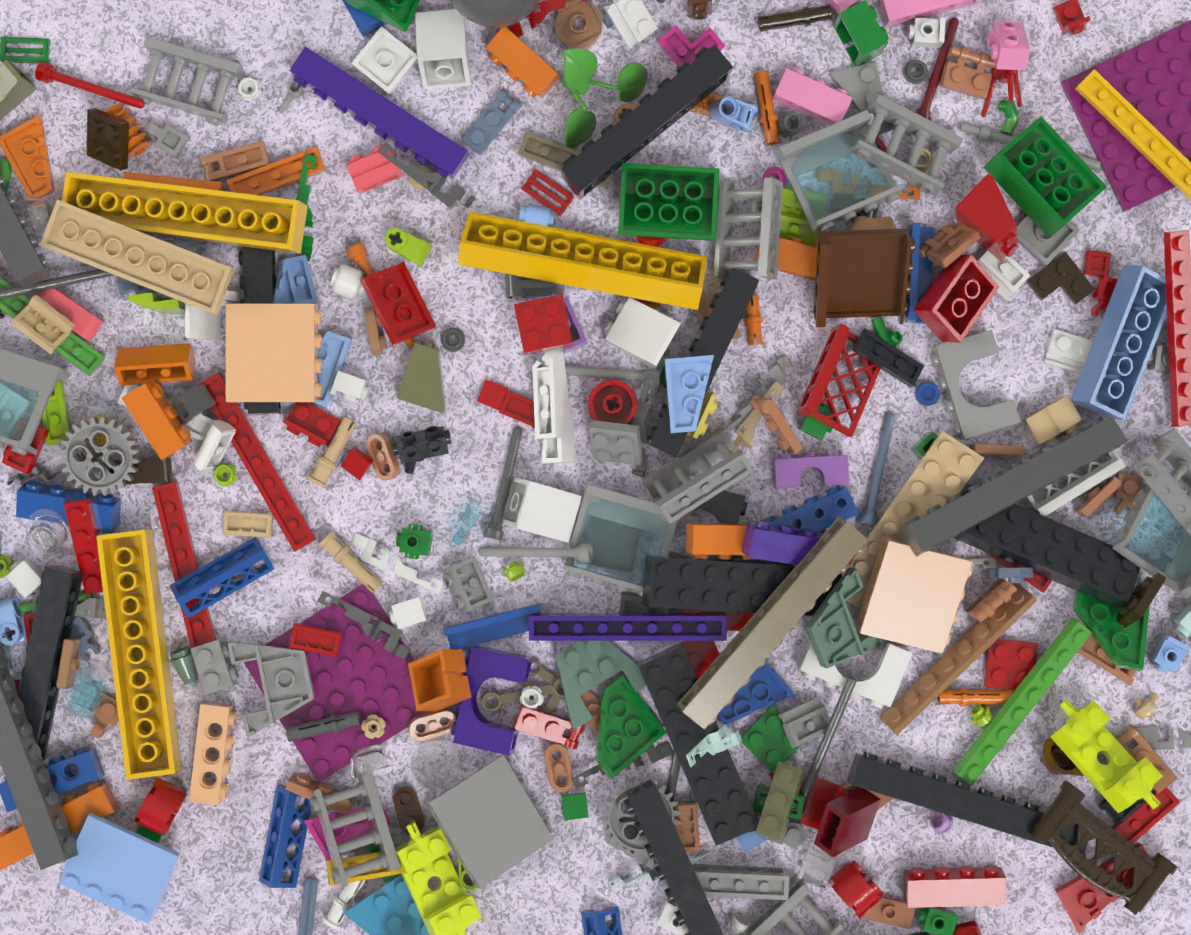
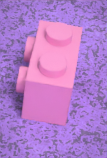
(1009, 45)

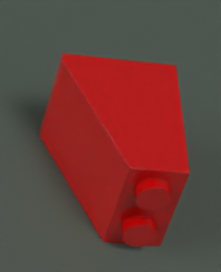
(989, 215)

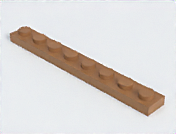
(955, 661)

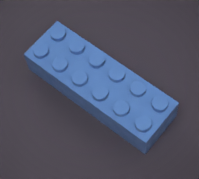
(1123, 343)

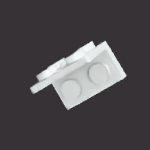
(205, 325)

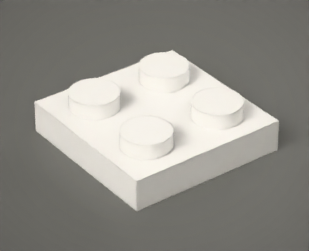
(385, 61)

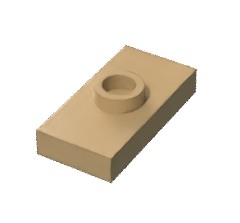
(248, 524)

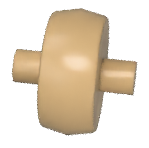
(1146, 707)

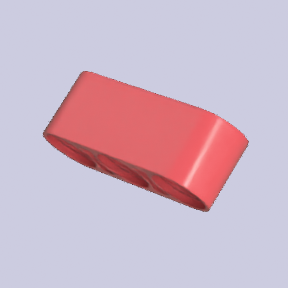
(85, 322)

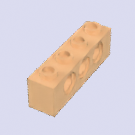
(201, 789)

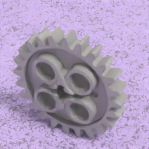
(82, 470)
(617, 827)

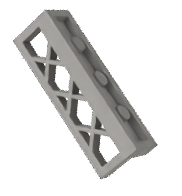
(743, 881)

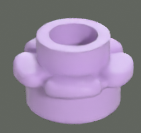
(941, 822)

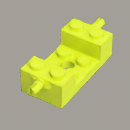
(1122, 778)
(447, 907)

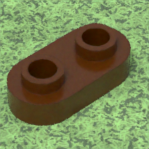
(408, 810)

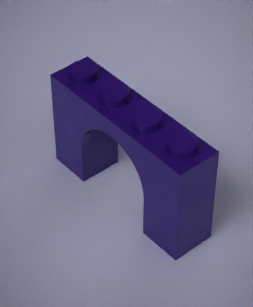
(471, 726)

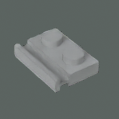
(805, 722)

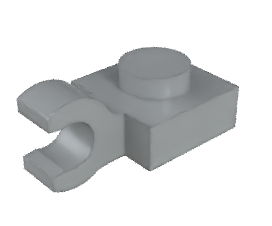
(168, 138)

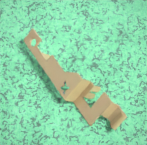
(752, 420)

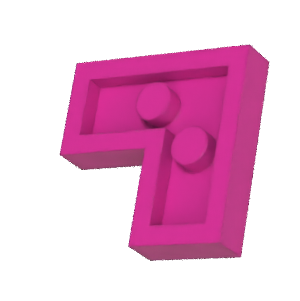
(682, 50)

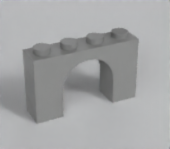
(970, 419)

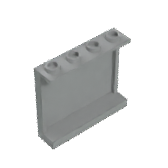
(490, 821)

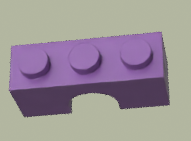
(832, 468)

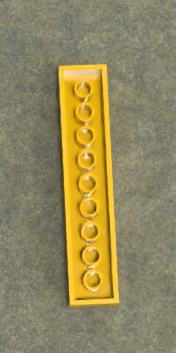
(191, 212)
(582, 260)
(139, 654)

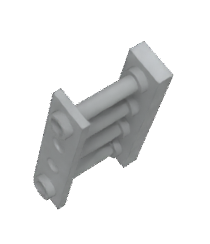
(181, 57)
(921, 128)
(770, 228)
(1178, 454)
(702, 487)
(380, 835)
(781, 912)

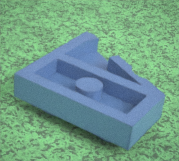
(294, 282)

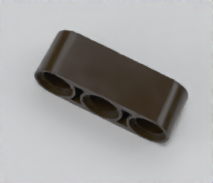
(150, 471)

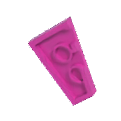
(343, 833)

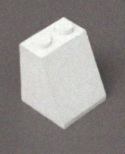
(442, 49)
(641, 332)
(541, 509)

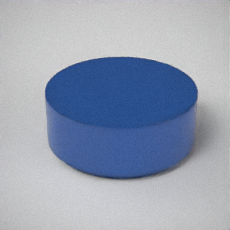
(927, 393)

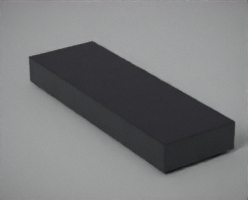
(887, 357)

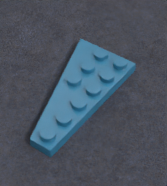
(388, 911)

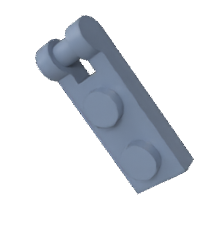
(491, 122)

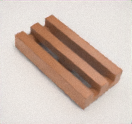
(998, 450)

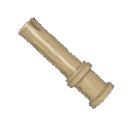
(326, 463)
(343, 554)

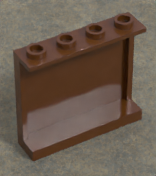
(862, 274)

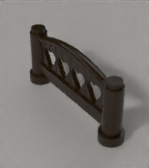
(1147, 872)

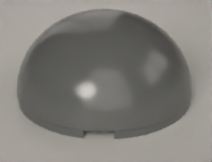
(495, 12)

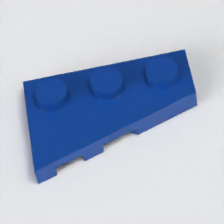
(761, 691)

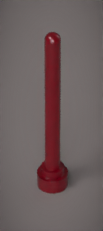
(938, 69)

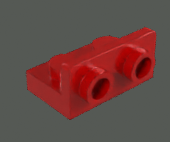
(312, 422)
(26, 463)
(821, 793)

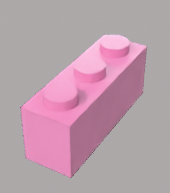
(812, 97)

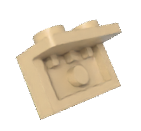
(43, 324)

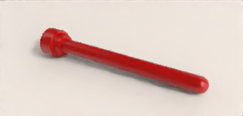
(47, 73)

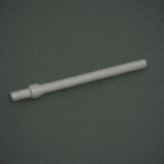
(984, 133)

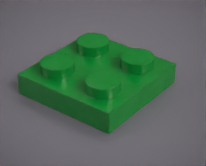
(768, 739)

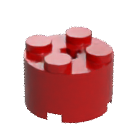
(608, 391)
(158, 806)
(854, 888)

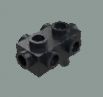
(419, 445)

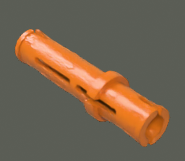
(768, 117)
(965, 697)

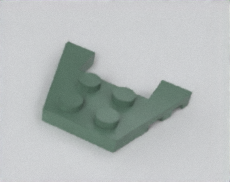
(833, 629)
(588, 665)

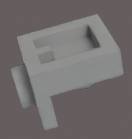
(1159, 359)

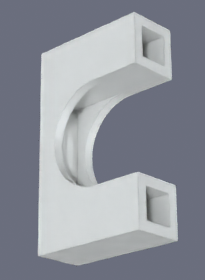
(878, 686)

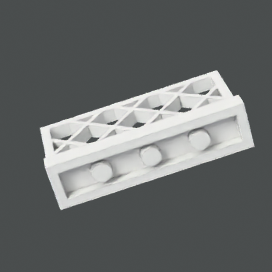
(1078, 487)

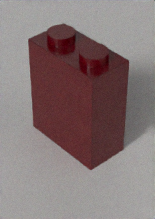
(847, 821)

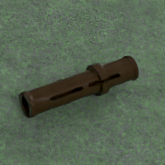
(793, 18)

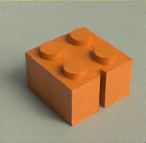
(439, 680)

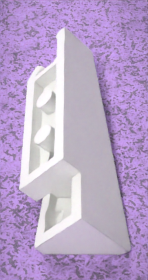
(552, 409)

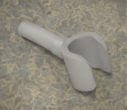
(289, 98)

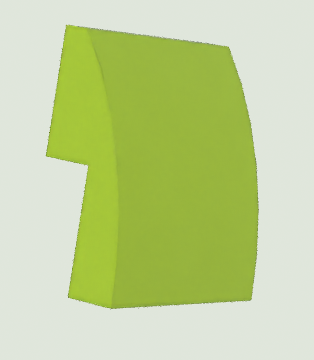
(793, 219)
(157, 303)

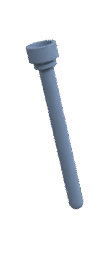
(869, 514)

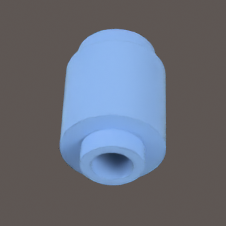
(537, 215)

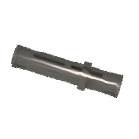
(331, 724)

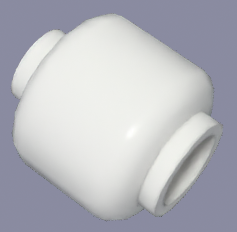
(346, 281)

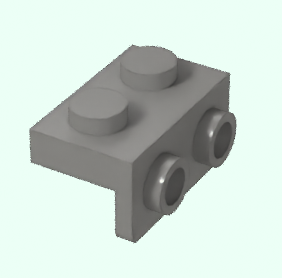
(214, 666)

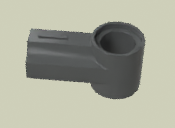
(526, 287)

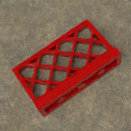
(822, 376)

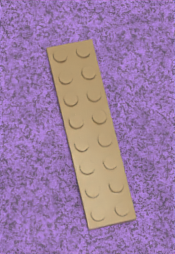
(137, 257)
(933, 481)

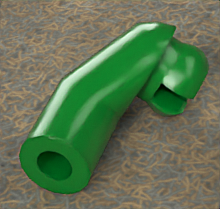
(889, 336)

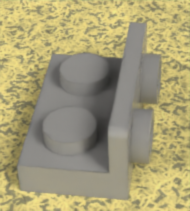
(467, 585)

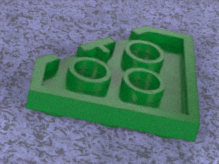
(1121, 644)
(624, 727)

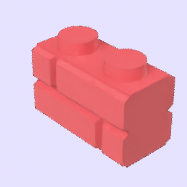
(372, 170)

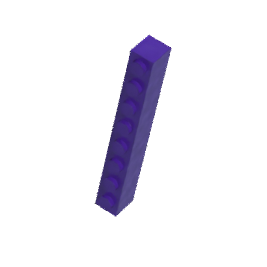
(379, 113)
(628, 627)

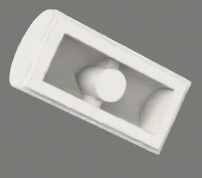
(214, 445)

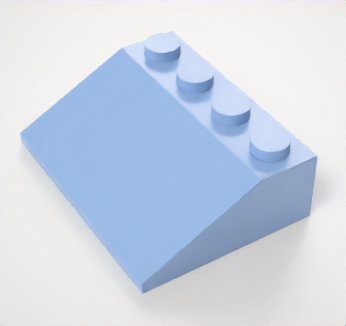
(120, 868)

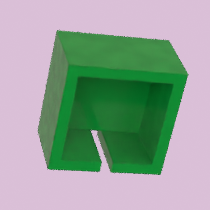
(861, 26)

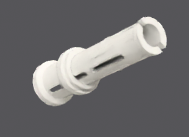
(342, 903)

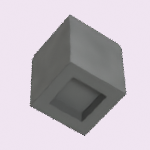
(193, 403)

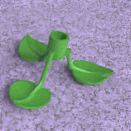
(578, 67)

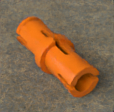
(754, 321)

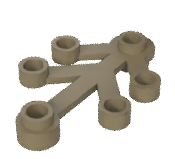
(514, 696)

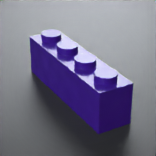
(779, 543)

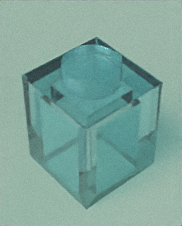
(87, 698)

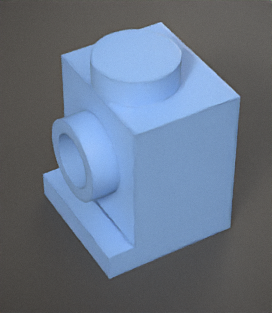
(1163, 648)

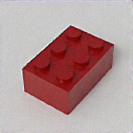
(956, 299)

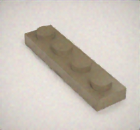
(550, 153)

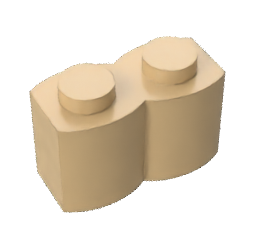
(1052, 420)

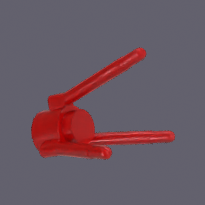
(1005, 76)

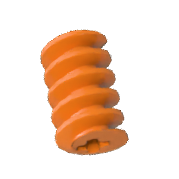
(136, 145)

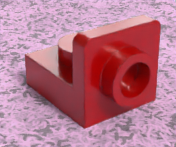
(1071, 17)

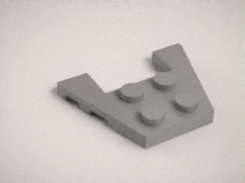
(283, 677)

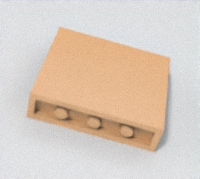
(273, 353)
(913, 596)

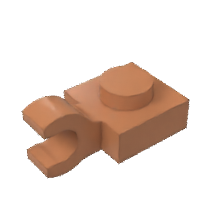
(107, 714)

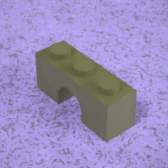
(779, 801)

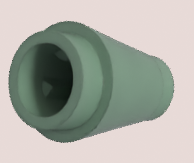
(184, 665)

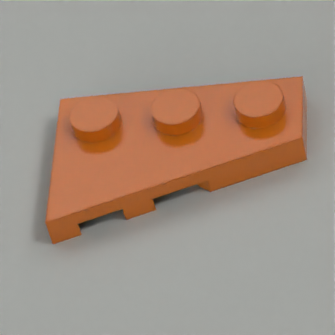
(29, 157)

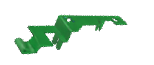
(303, 196)

